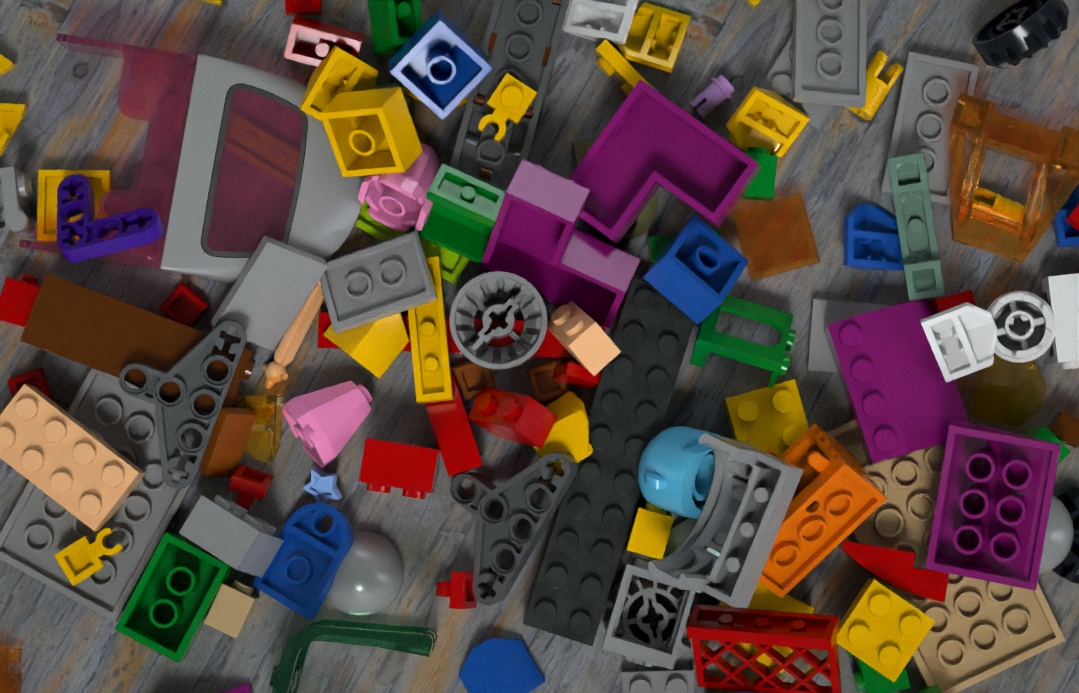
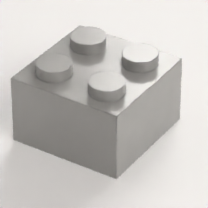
(232, 534)

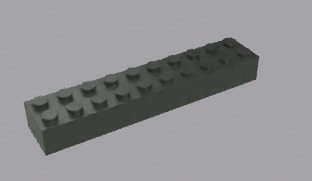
(606, 486)

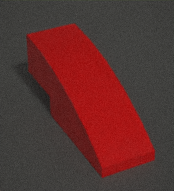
(454, 433)
(897, 569)

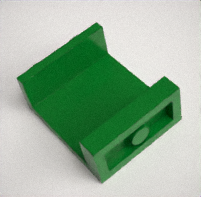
(461, 213)

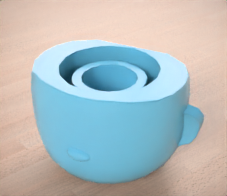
(677, 471)

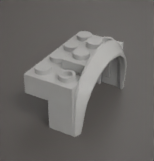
(736, 521)

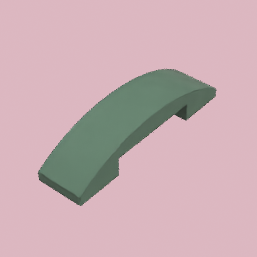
(916, 226)

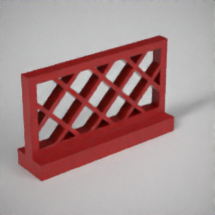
(764, 630)

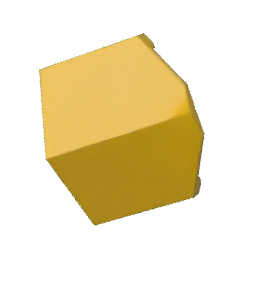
(655, 37)
(335, 75)
(766, 122)
(373, 344)
(569, 431)

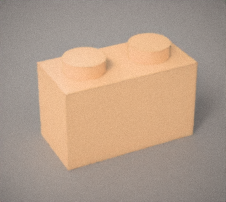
(582, 337)

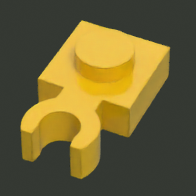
(509, 102)
(84, 558)

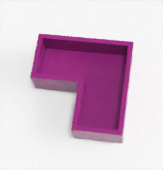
(658, 146)
(540, 243)

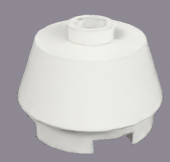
(1023, 325)

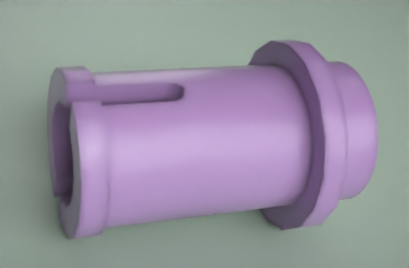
(712, 96)

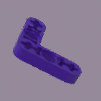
(92, 231)

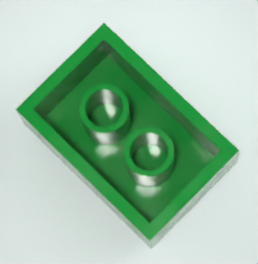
(173, 597)

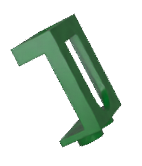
(765, 357)

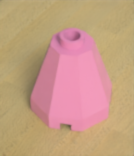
(400, 198)
(327, 418)

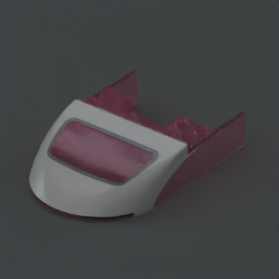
(221, 165)

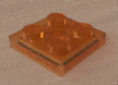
(775, 237)

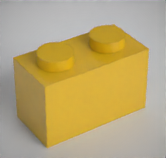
(649, 531)

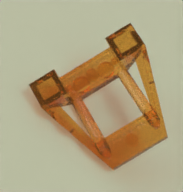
(993, 131)

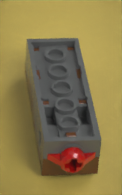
(518, 41)

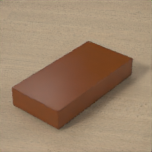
(227, 442)

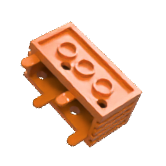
(826, 507)

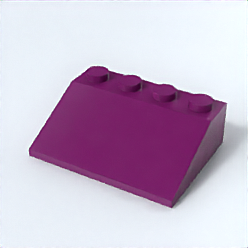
(893, 381)
(993, 505)

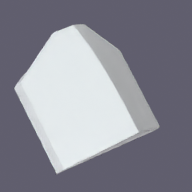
(601, 19)
(961, 339)

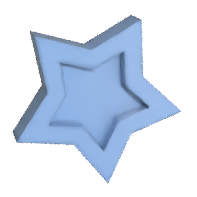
(323, 486)

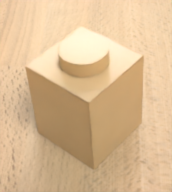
(232, 608)

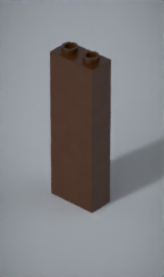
(113, 333)

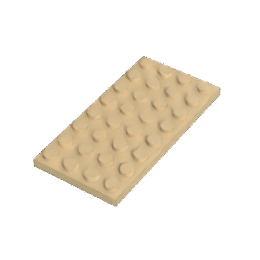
(982, 621)

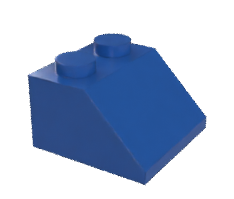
(439, 65)
(696, 269)

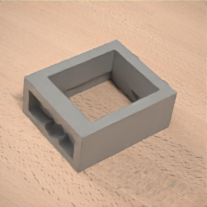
(637, 650)

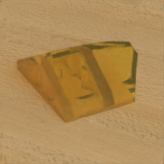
(1007, 392)
(266, 432)

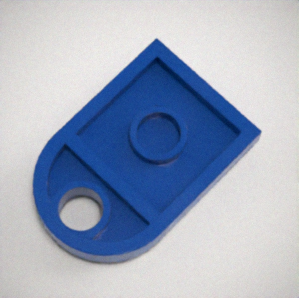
(307, 559)

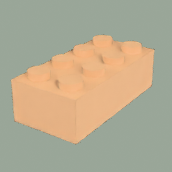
(65, 458)

